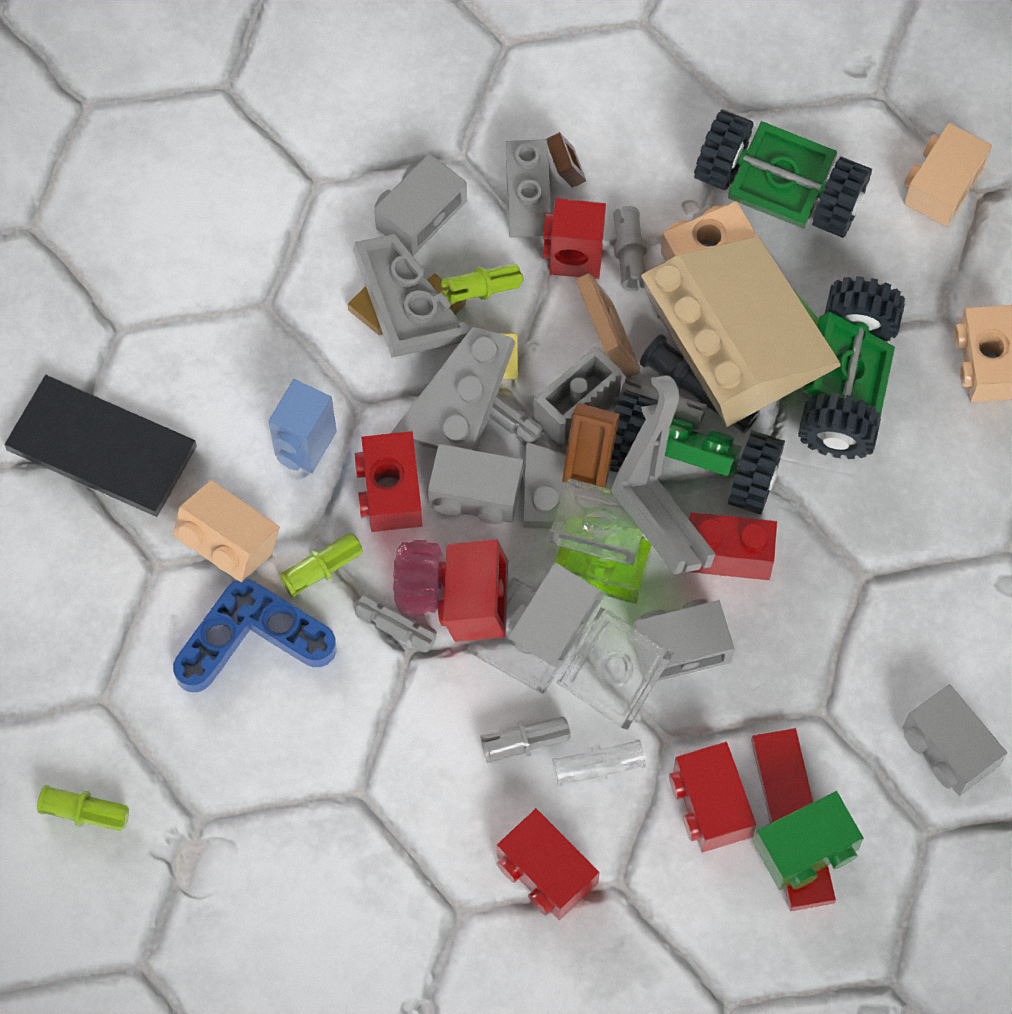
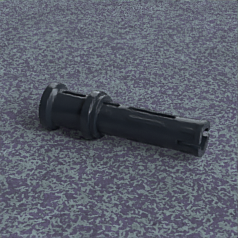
(671, 362)

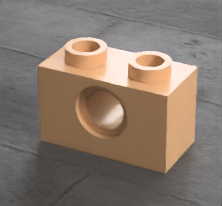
(718, 224)
(986, 330)

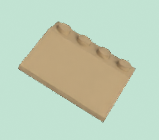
(738, 325)

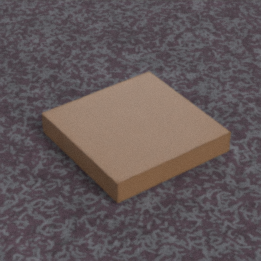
(608, 325)

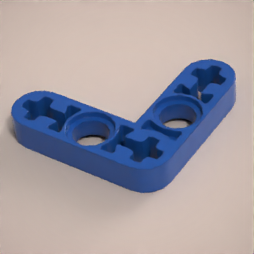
(254, 619)

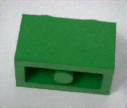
(808, 842)

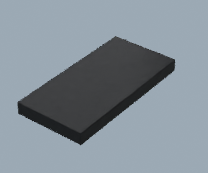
(101, 445)

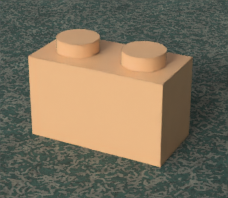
(946, 174)
(226, 531)

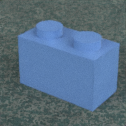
(302, 426)

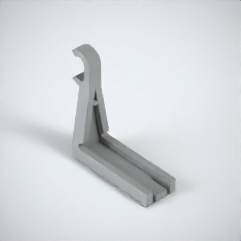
(647, 499)

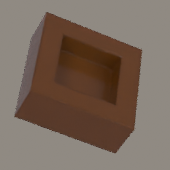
(566, 160)

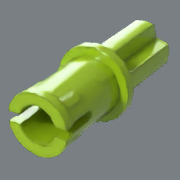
(482, 283)
(320, 564)
(82, 808)

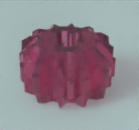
(417, 577)

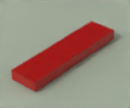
(784, 792)

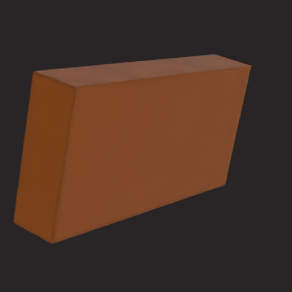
(590, 445)

